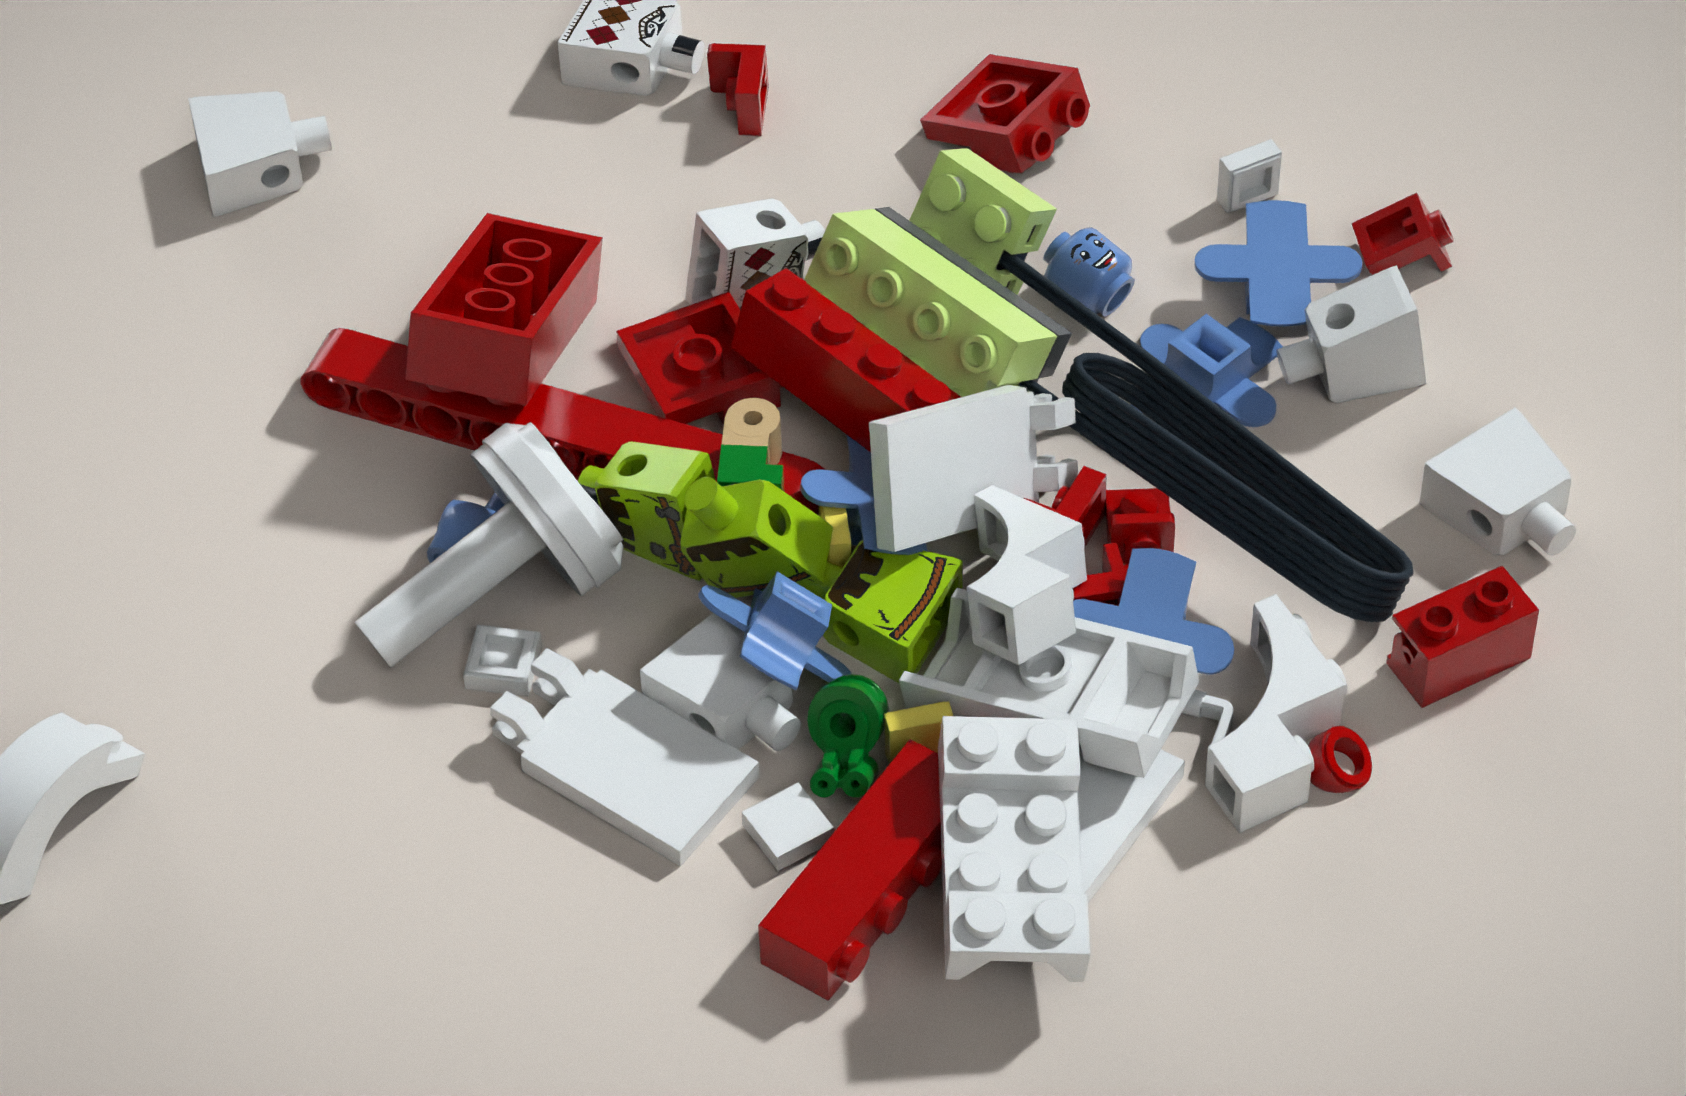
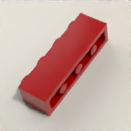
(829, 357)
(859, 878)

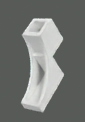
(1029, 592)
(1265, 761)

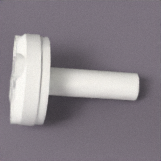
(540, 512)

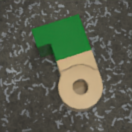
(751, 444)

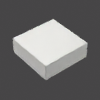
(1249, 176)
(502, 660)
(787, 826)

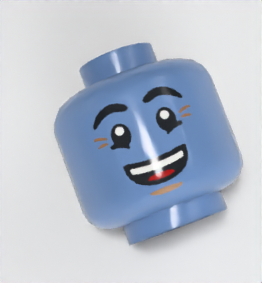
(1090, 269)

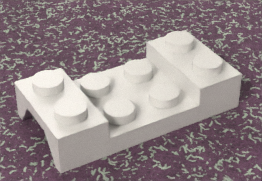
(1110, 679)
(1011, 844)

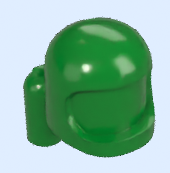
(846, 725)

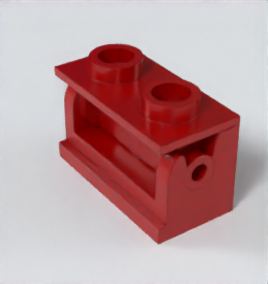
(1463, 636)

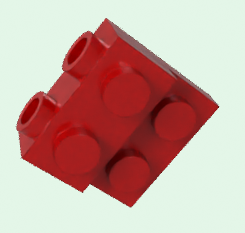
(1010, 111)
(689, 362)

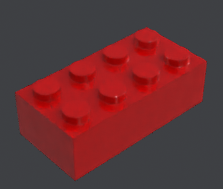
(503, 310)

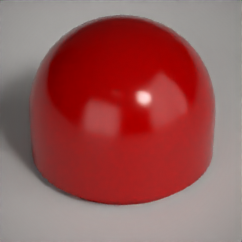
(1327, 773)

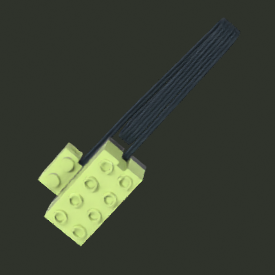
(951, 304)

